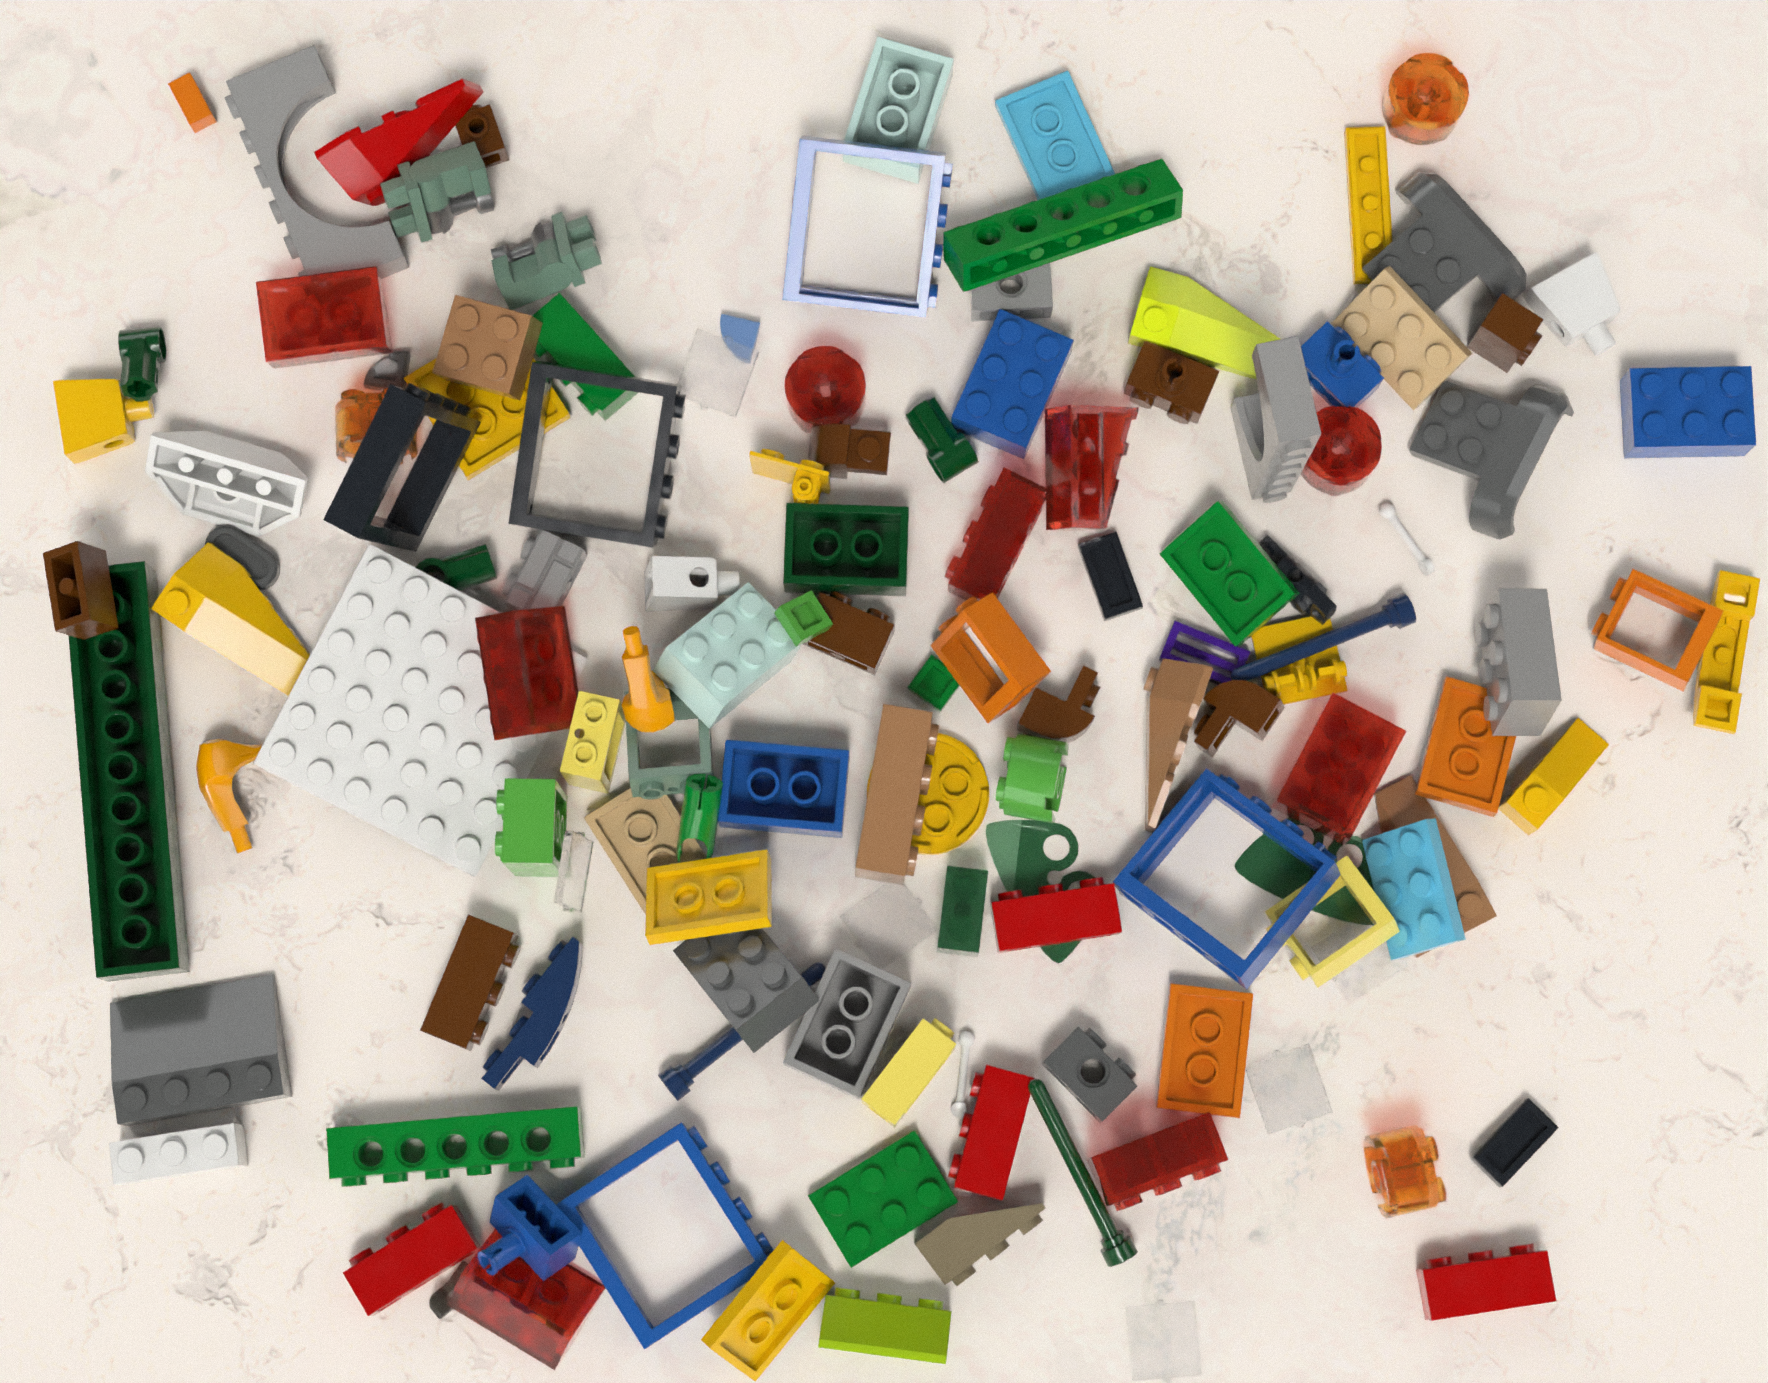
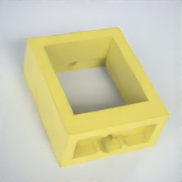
(593, 755)
(1383, 928)
(910, 1071)

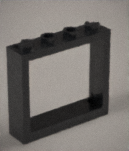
(531, 444)
(381, 456)

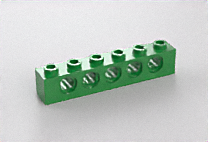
(1062, 225)
(349, 1142)

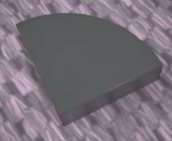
(388, 371)

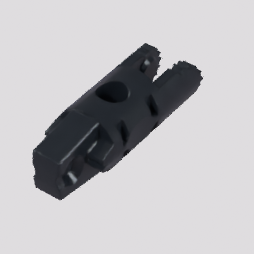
(1312, 593)

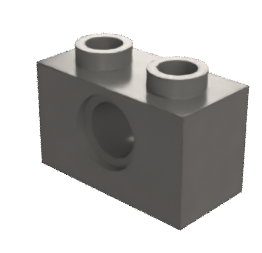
(1097, 1098)

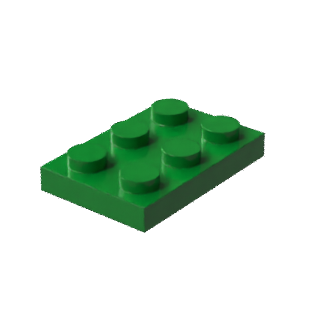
(1229, 573)
(882, 1199)

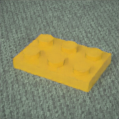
(708, 897)
(768, 1311)

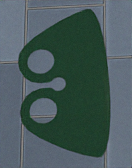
(1023, 866)
(1282, 873)

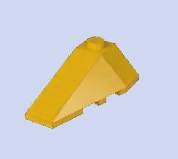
(228, 612)

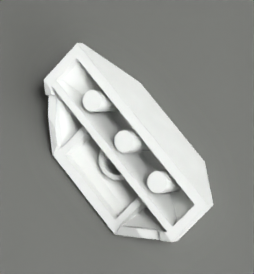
(226, 480)

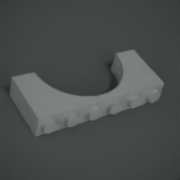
(270, 106)
(1278, 423)

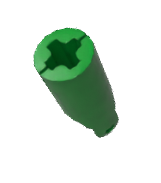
(700, 811)

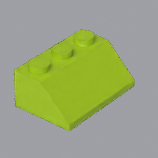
(885, 1326)

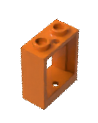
(1667, 596)
(1005, 645)

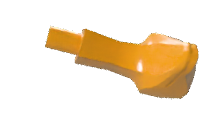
(649, 702)
(216, 766)

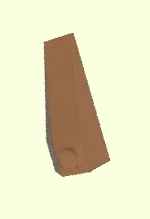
(1170, 712)
(1400, 807)

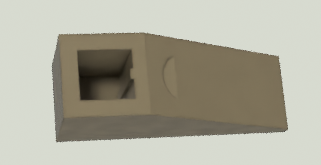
(967, 1238)

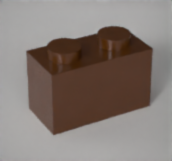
(1507, 334)
(80, 590)
(856, 635)

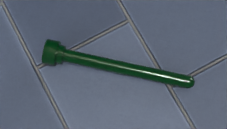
(1116, 1246)

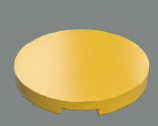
(954, 800)

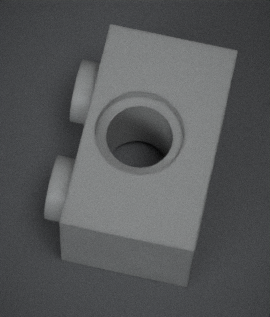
(1030, 302)

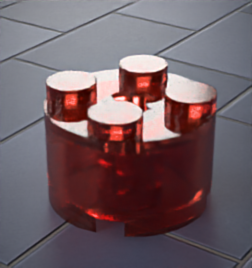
(829, 368)
(1363, 446)

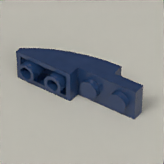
(551, 1001)

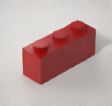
(1055, 915)
(991, 1132)
(411, 1258)
(1485, 1282)

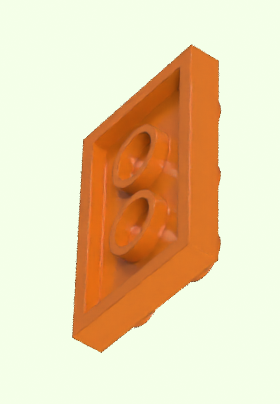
(1462, 757)
(1204, 1050)

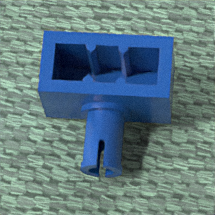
(1338, 368)
(531, 1230)

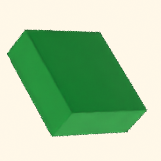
(934, 684)

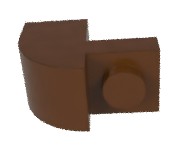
(849, 450)
(1238, 704)
(1059, 719)

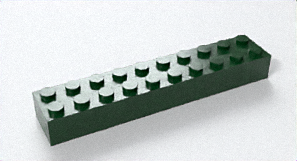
(129, 788)

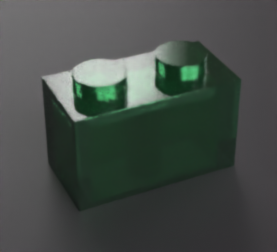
(962, 911)

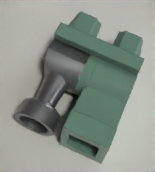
(436, 191)
(546, 263)

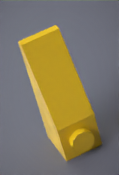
(1553, 777)

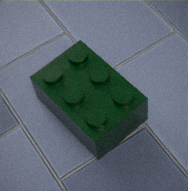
(846, 549)

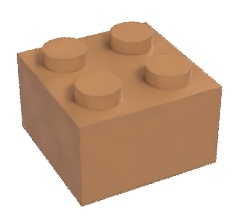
(487, 347)

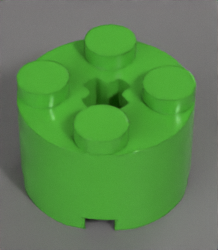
(1033, 778)

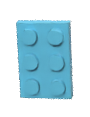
(1053, 136)
(1415, 887)

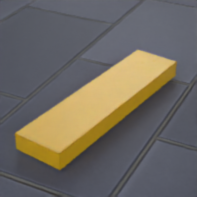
(1367, 196)

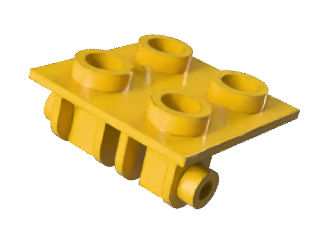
(806, 478)
(1306, 678)

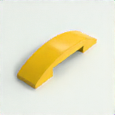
(1721, 664)

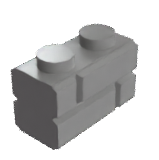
(546, 573)

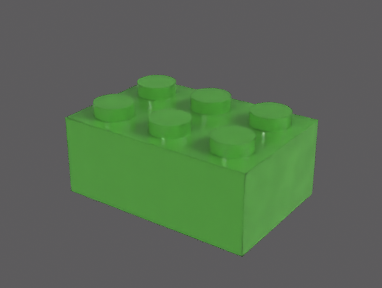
(532, 826)

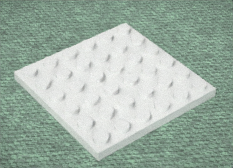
(400, 715)

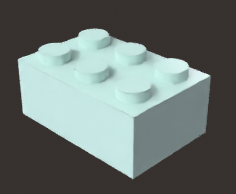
(899, 104)
(726, 655)

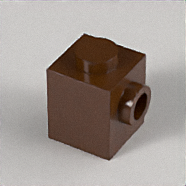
(481, 127)

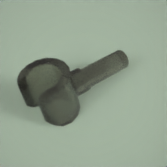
(440, 1298)

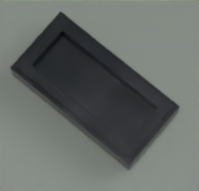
(1110, 576)
(1514, 1142)

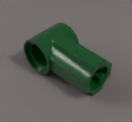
(141, 357)
(946, 449)
(463, 568)

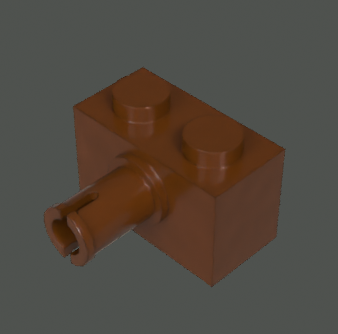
(1170, 383)

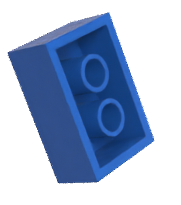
(1011, 383)
(1687, 412)
(784, 788)

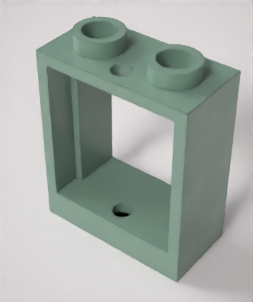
(660, 781)

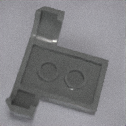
(1447, 247)
(1490, 444)

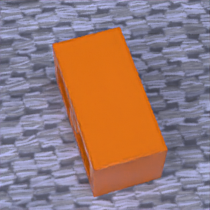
(192, 102)

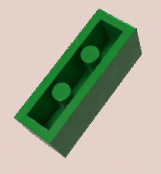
(573, 343)

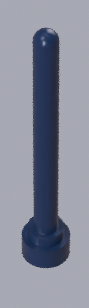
(1396, 612)
(681, 1077)

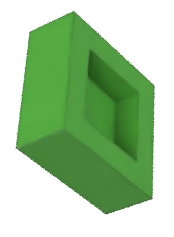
(803, 618)

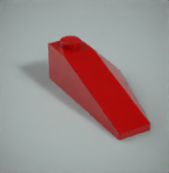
(369, 158)

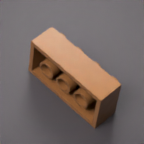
(893, 795)

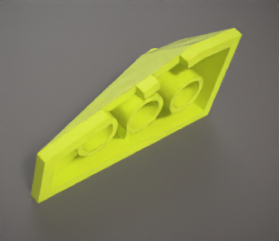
(1196, 324)

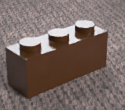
(471, 983)

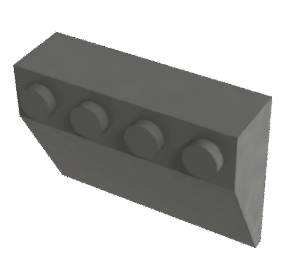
(197, 1051)

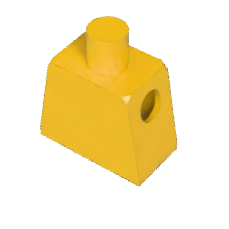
(96, 417)

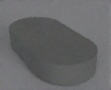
(257, 560)

